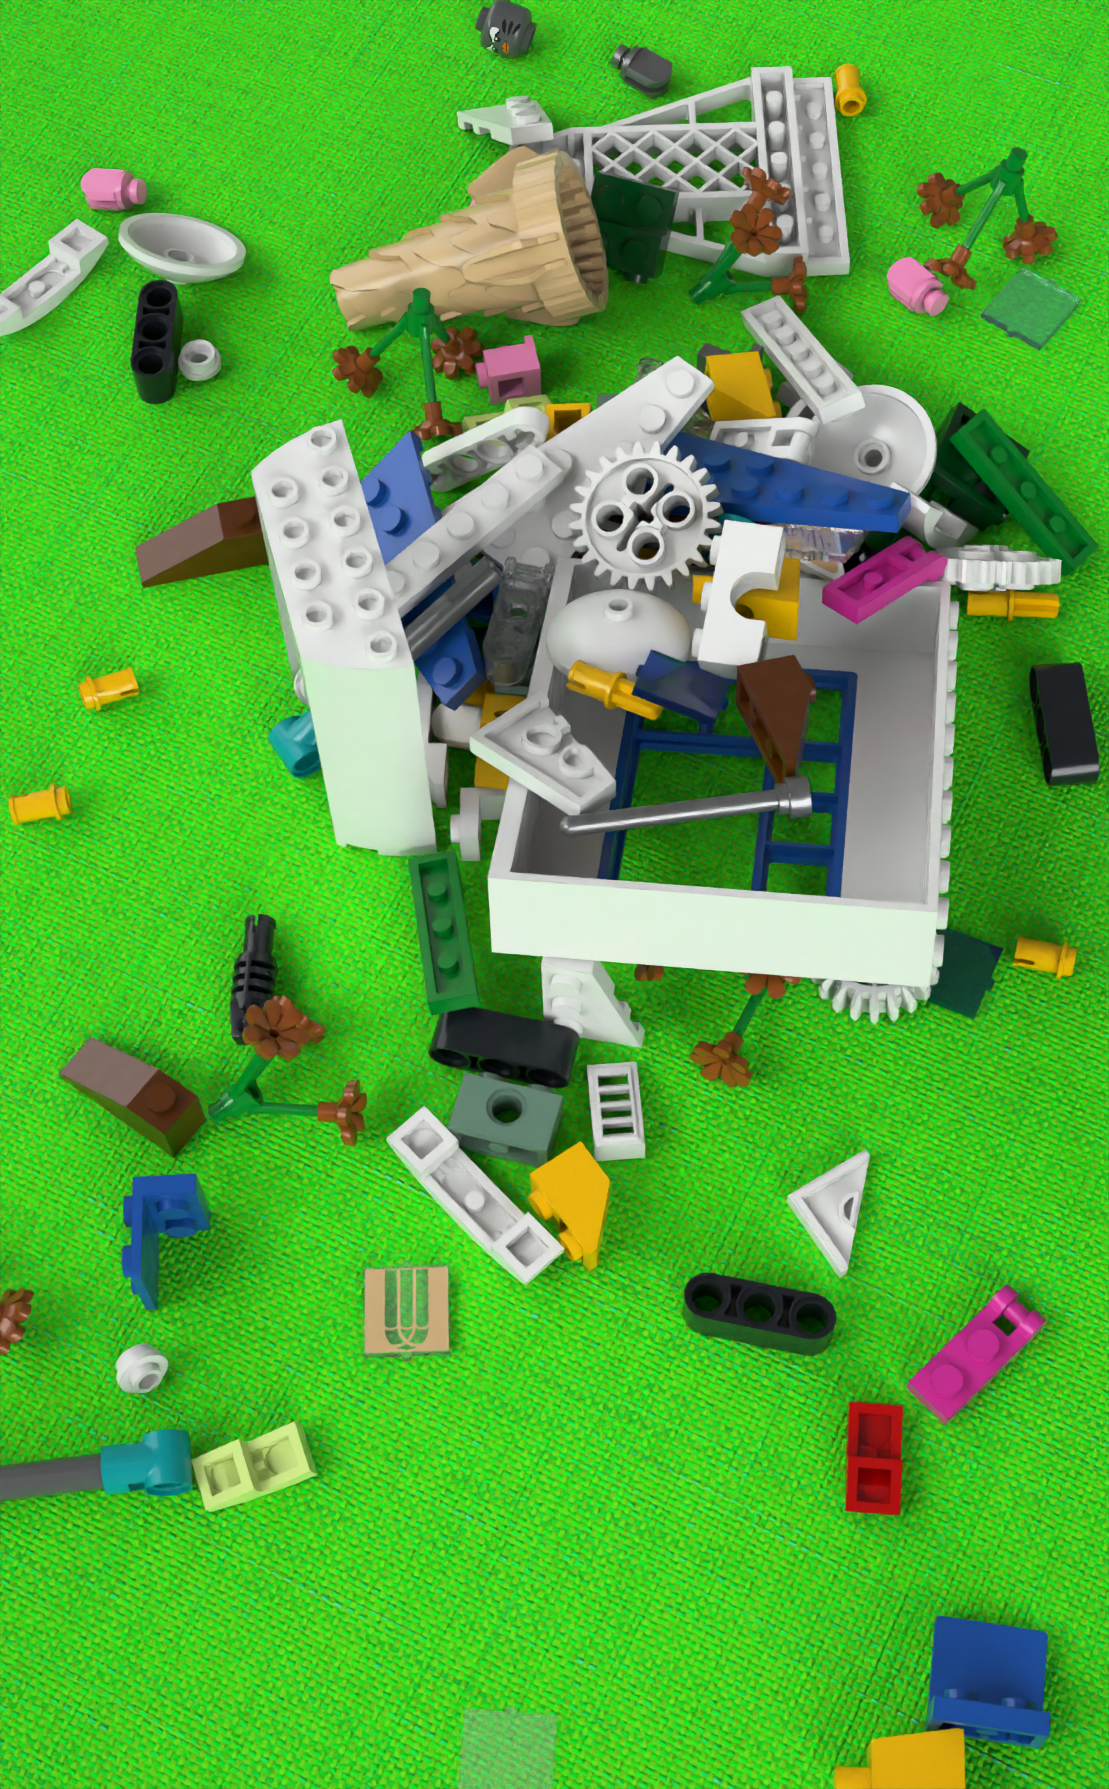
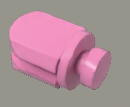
(112, 189)
(916, 287)

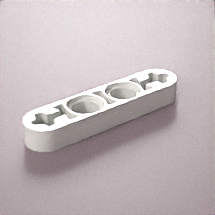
(486, 455)

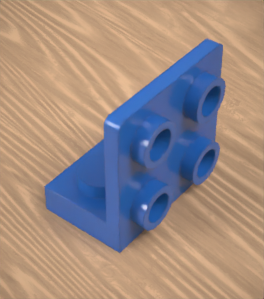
(157, 1206)
(988, 1682)

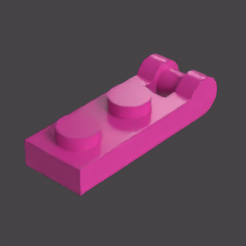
(883, 579)
(975, 1355)

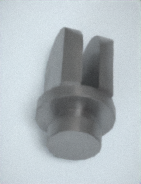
(643, 70)

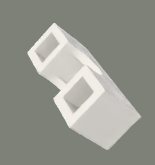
(745, 559)

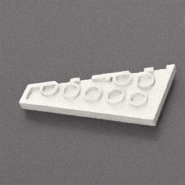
(643, 413)

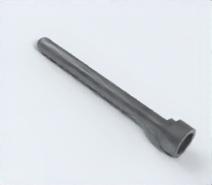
(788, 798)

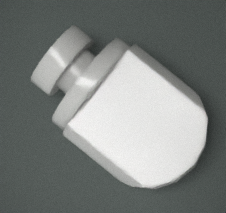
(456, 726)

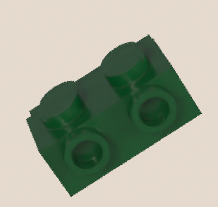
(634, 224)
(954, 475)

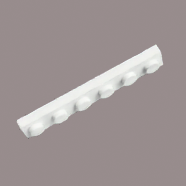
(803, 360)
(471, 527)

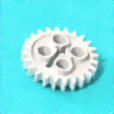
(613, 495)
(997, 568)

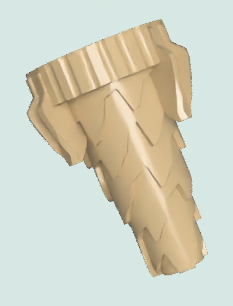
(518, 251)

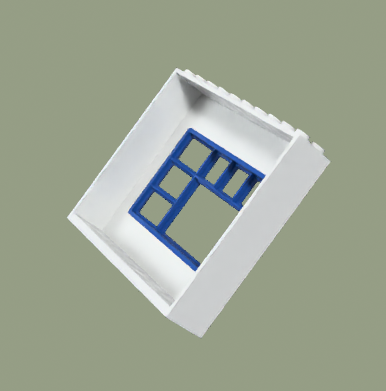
(886, 810)

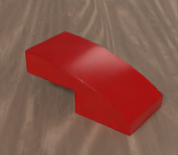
(873, 1458)

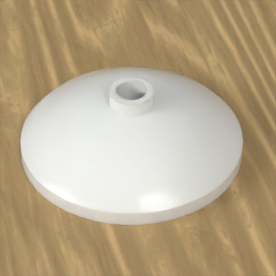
(181, 247)
(888, 426)
(616, 631)

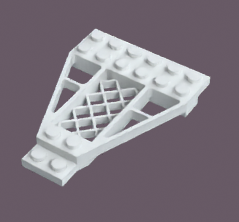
(788, 138)

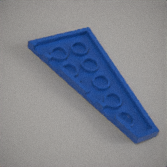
(789, 492)
(400, 513)

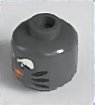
(506, 28)

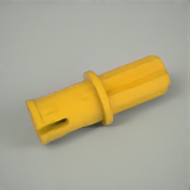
(1012, 603)
(610, 689)

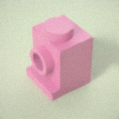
(510, 372)

